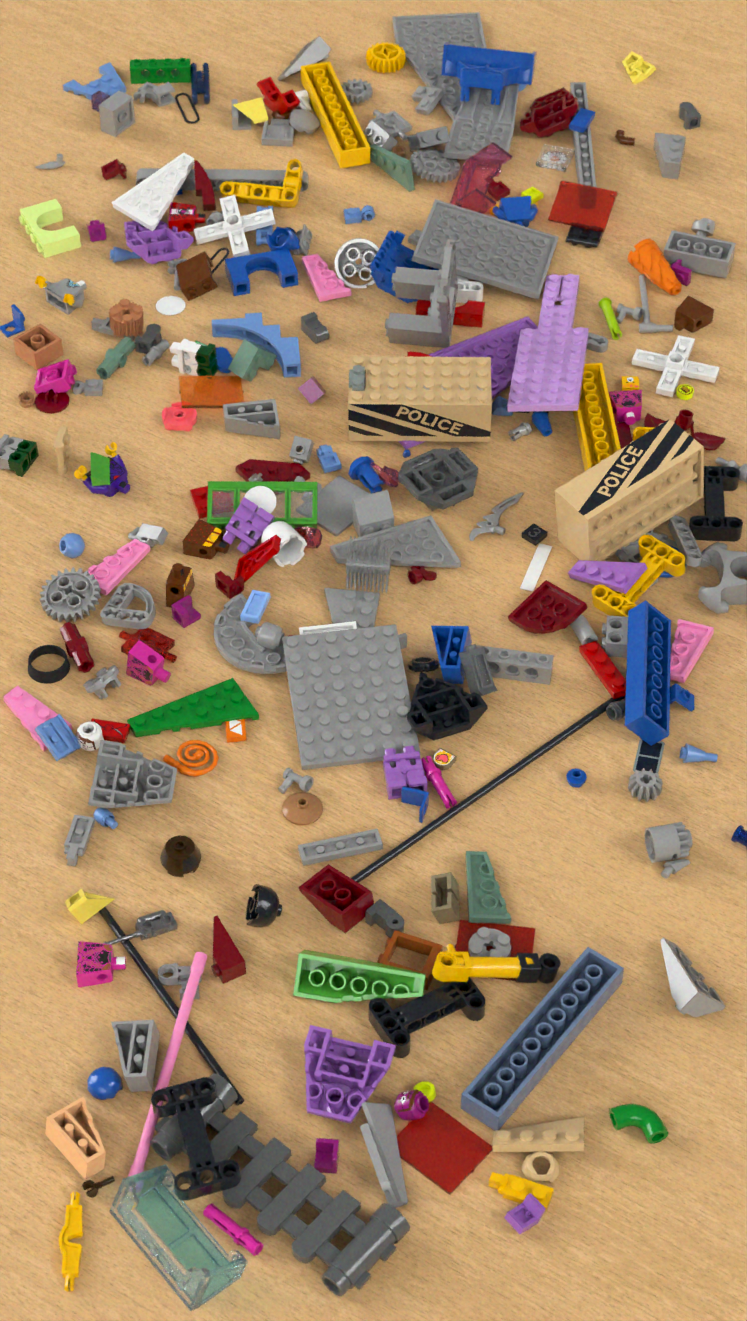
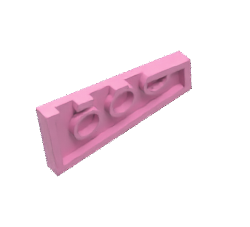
(116, 567)

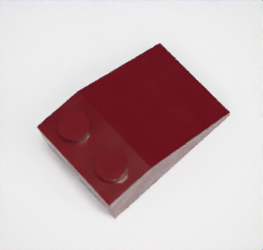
(337, 897)

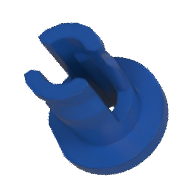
(361, 470)

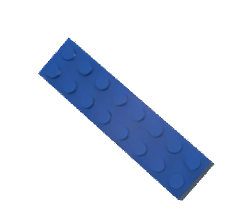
(648, 673)

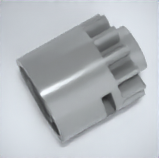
(667, 842)

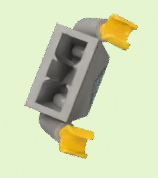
(63, 294)

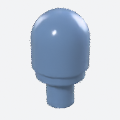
(105, 818)

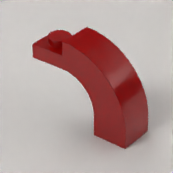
(275, 99)

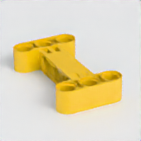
(651, 551)

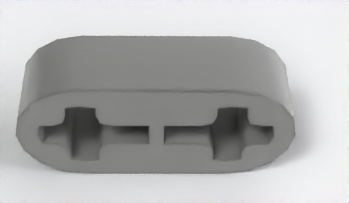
(597, 343)

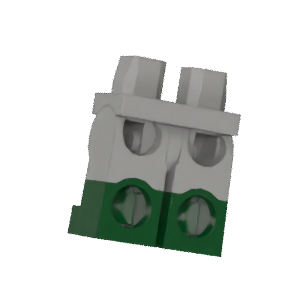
(17, 454)

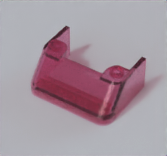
(476, 177)

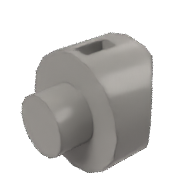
(702, 229)

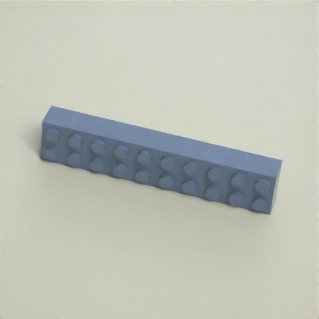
(541, 1039)

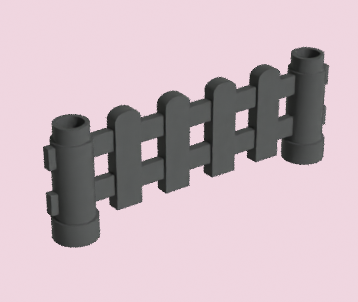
(345, 1267)

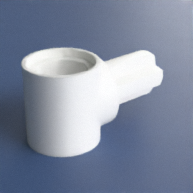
(304, 100)

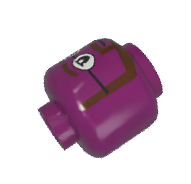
(411, 1105)

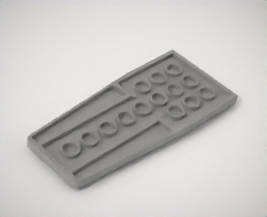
(482, 123)

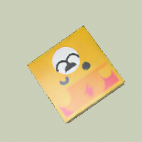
(629, 383)

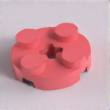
(173, 422)

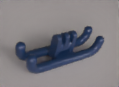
(200, 83)

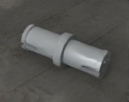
(155, 352)

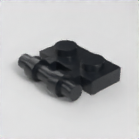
(584, 237)

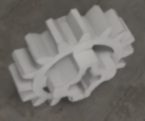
(357, 91)

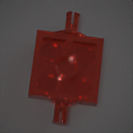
(153, 639)

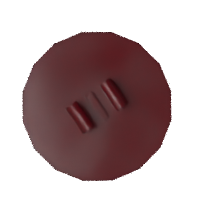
(52, 401)

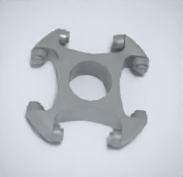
(729, 567)

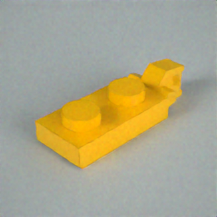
(517, 1188)

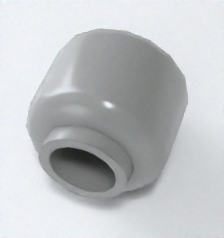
(269, 635)

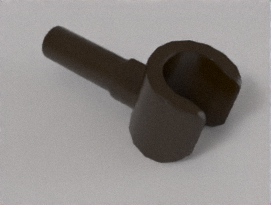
(95, 1186)

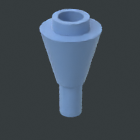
(119, 254)
(692, 754)

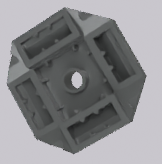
(439, 477)

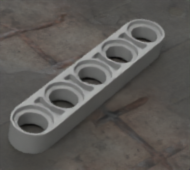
(685, 541)

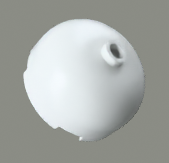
(349, 253)

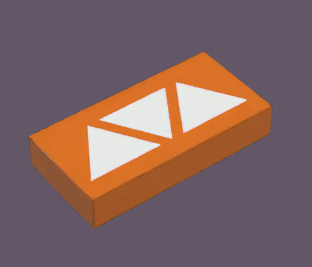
(236, 730)

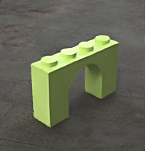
(46, 241)

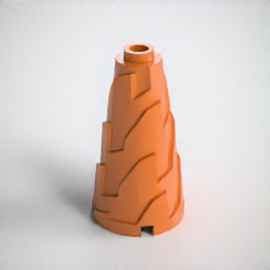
(650, 261)

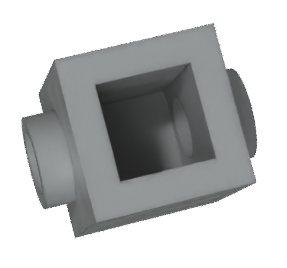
(299, 444)

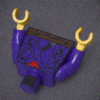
(118, 475)

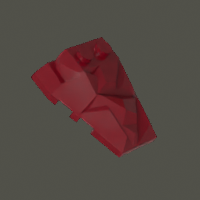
(550, 113)

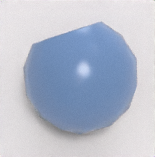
(72, 545)

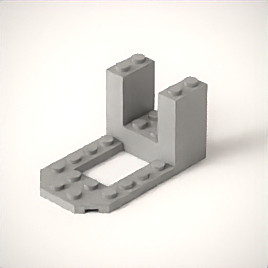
(431, 285)

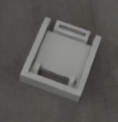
(278, 133)

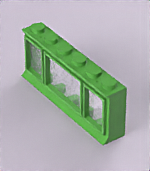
(294, 501)

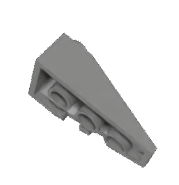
(309, 54)
(686, 984)

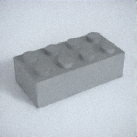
(700, 253)

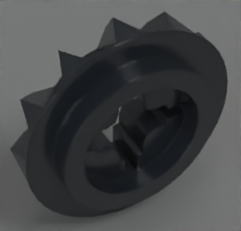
(423, 664)

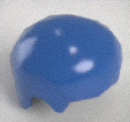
(104, 1083)

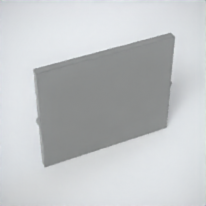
(336, 505)

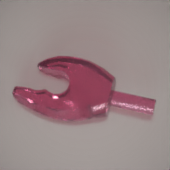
(388, 475)

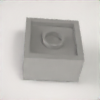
(117, 113)

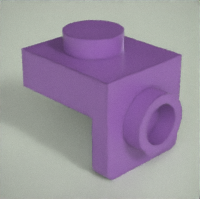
(526, 1214)

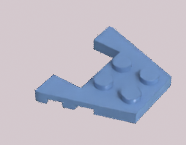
(108, 84)

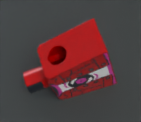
(184, 217)

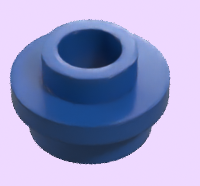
(576, 777)

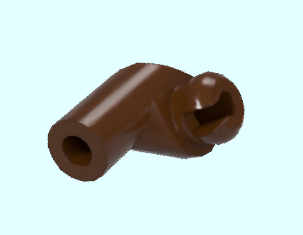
(276, 115)
(624, 140)

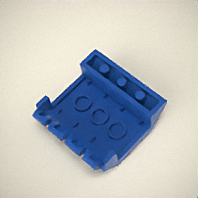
(393, 255)

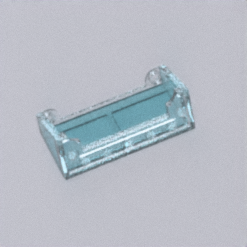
(174, 1237)

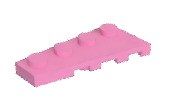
(323, 279)
(687, 648)
(29, 711)

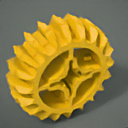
(385, 57)

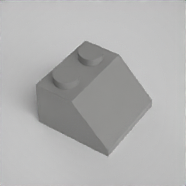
(372, 513)

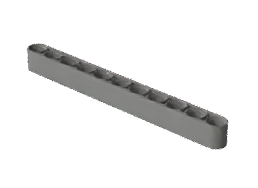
(218, 176)

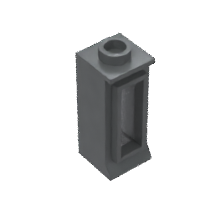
(477, 670)

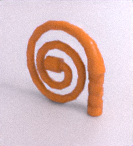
(196, 756)

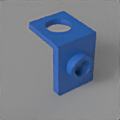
(17, 323)
(682, 697)
(417, 798)

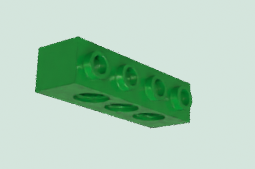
(160, 71)

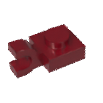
(498, 190)

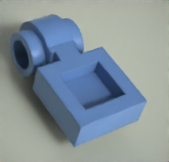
(354, 215)
(328, 460)

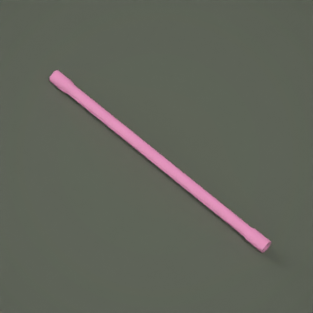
(196, 971)

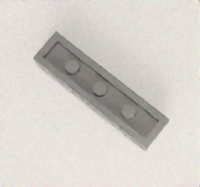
(340, 847)

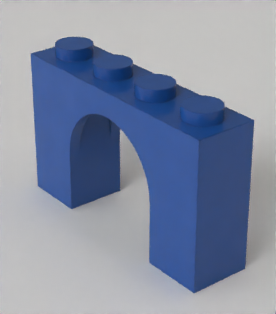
(276, 261)

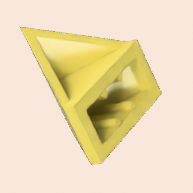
(253, 109)
(85, 904)

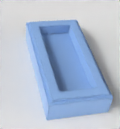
(255, 606)

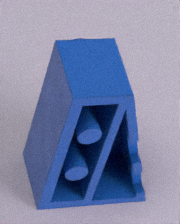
(449, 643)

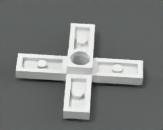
(234, 226)
(675, 366)

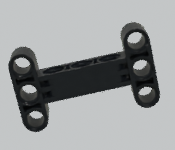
(714, 524)
(423, 1012)
(195, 1138)

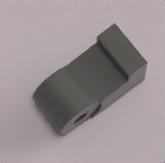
(689, 115)
(314, 328)
(150, 338)
(384, 917)

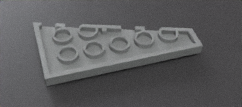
(352, 606)

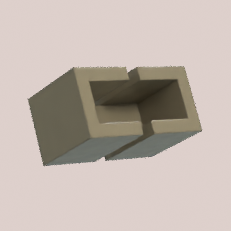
(445, 898)

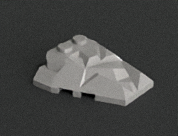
(129, 778)

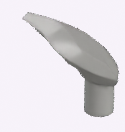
(53, 165)

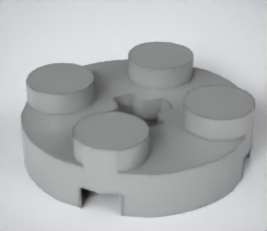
(489, 937)

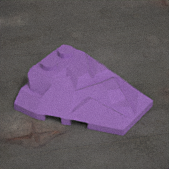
(156, 245)
(342, 1073)

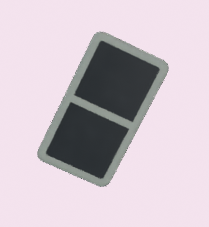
(648, 756)

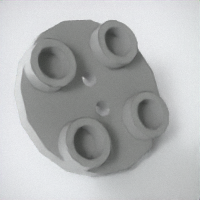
(103, 677)

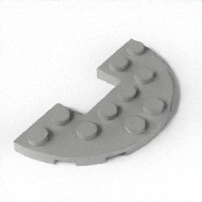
(239, 644)

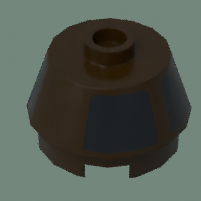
(180, 856)

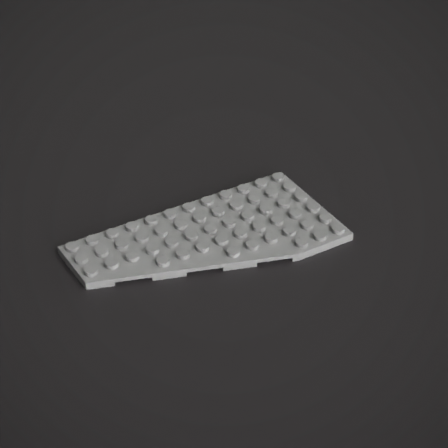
(424, 43)

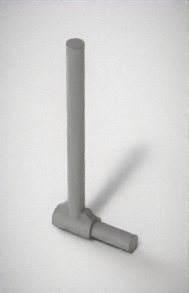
(647, 326)

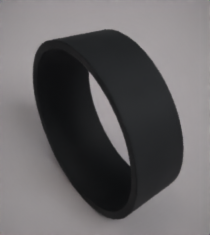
(51, 676)

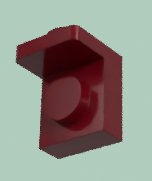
(114, 168)
(228, 586)

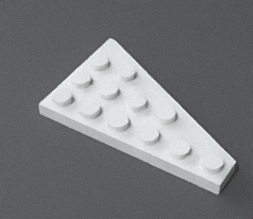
(151, 198)

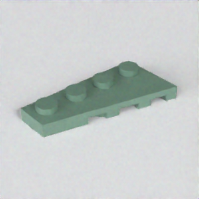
(393, 165)
(483, 891)

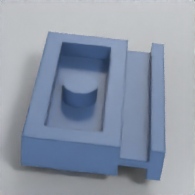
(58, 737)

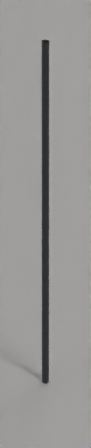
(482, 791)

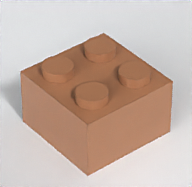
(38, 346)

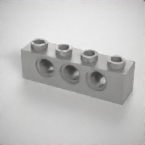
(519, 665)

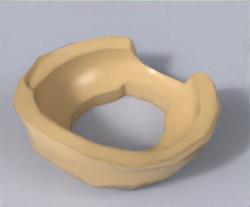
(530, 1173)

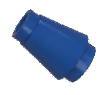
(541, 421)

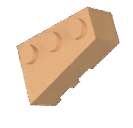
(76, 1138)

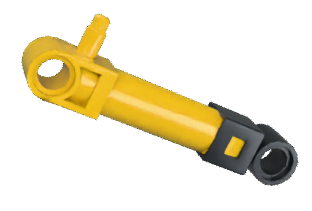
(525, 967)

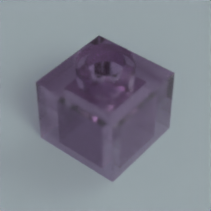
(97, 99)

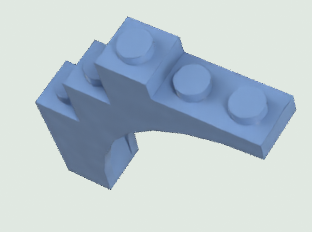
(268, 336)

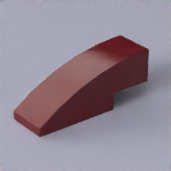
(204, 188)

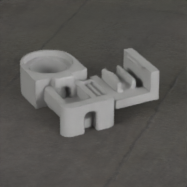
(179, 973)

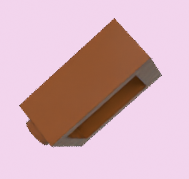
(414, 944)

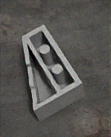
(669, 153)
(253, 418)

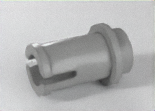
(523, 429)

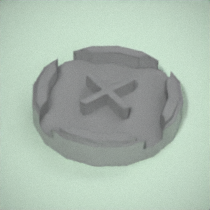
(304, 121)

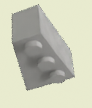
(137, 1052)

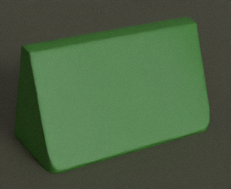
(100, 470)

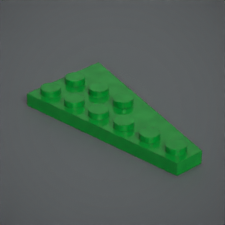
(199, 710)

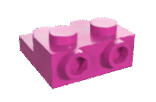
(55, 377)

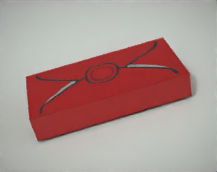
(113, 730)

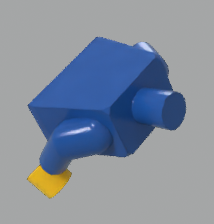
(515, 210)

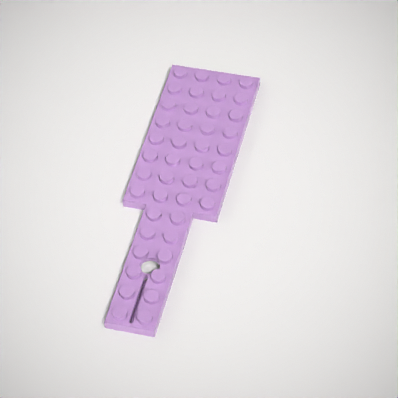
(553, 356)

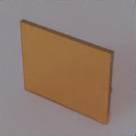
(210, 391)

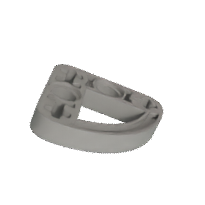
(114, 614)

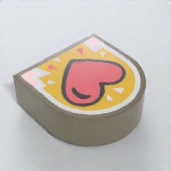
(443, 759)

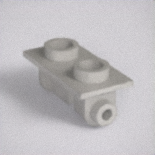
(304, 241)

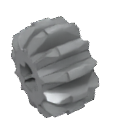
(645, 785)

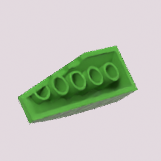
(351, 979)

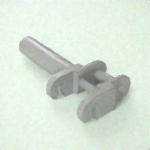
(173, 270)

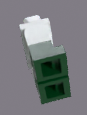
(194, 358)

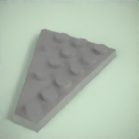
(411, 543)

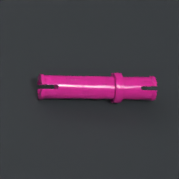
(433, 775)
(240, 1235)

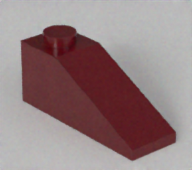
(226, 957)

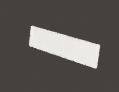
(536, 567)

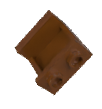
(196, 276)

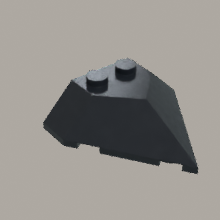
(443, 708)

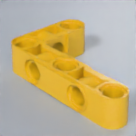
(271, 195)

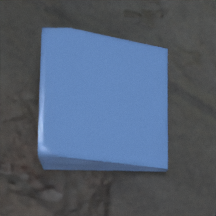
(499, 407)

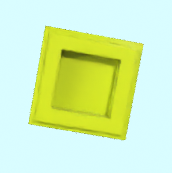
(535, 194)

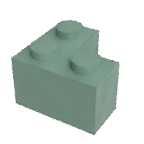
(249, 359)

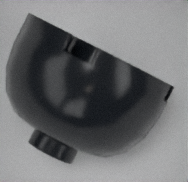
(263, 906)

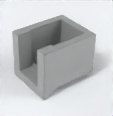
(162, 96)

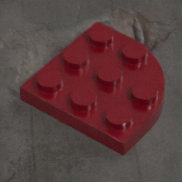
(547, 610)

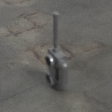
(150, 926)

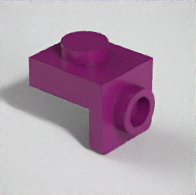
(96, 230)
(682, 273)

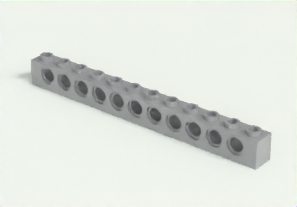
(582, 141)

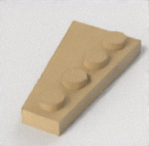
(543, 1137)

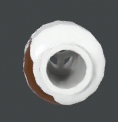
(89, 736)

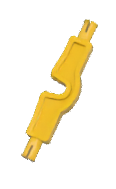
(71, 1251)

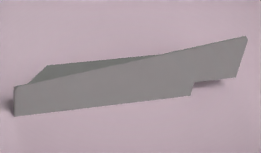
(384, 1151)

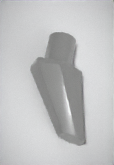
(674, 866)

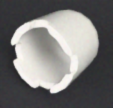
(291, 543)

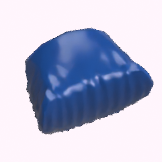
(282, 239)

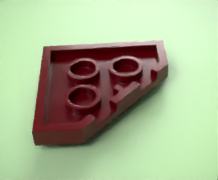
(272, 470)

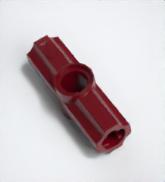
(76, 647)

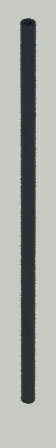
(208, 1057)

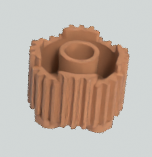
(126, 318)

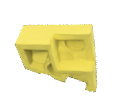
(637, 68)

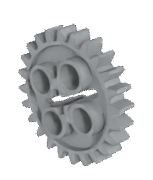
(433, 165)
(70, 595)

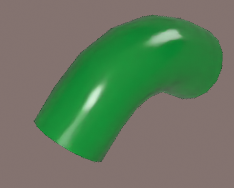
(640, 1117)

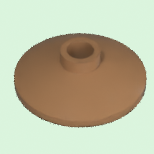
(302, 808)

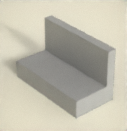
(239, 120)

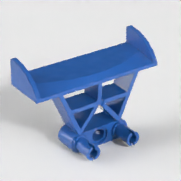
(487, 68)

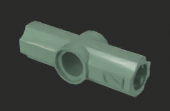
(115, 358)

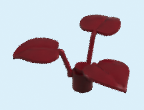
(685, 421)

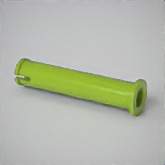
(611, 320)

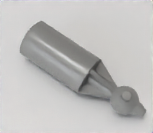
(583, 630)

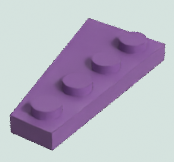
(614, 575)

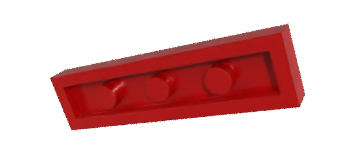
(604, 669)

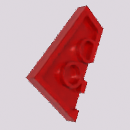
(256, 558)

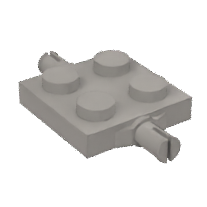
(392, 123)

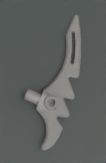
(492, 523)

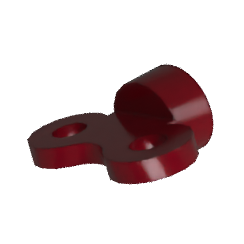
(418, 573)

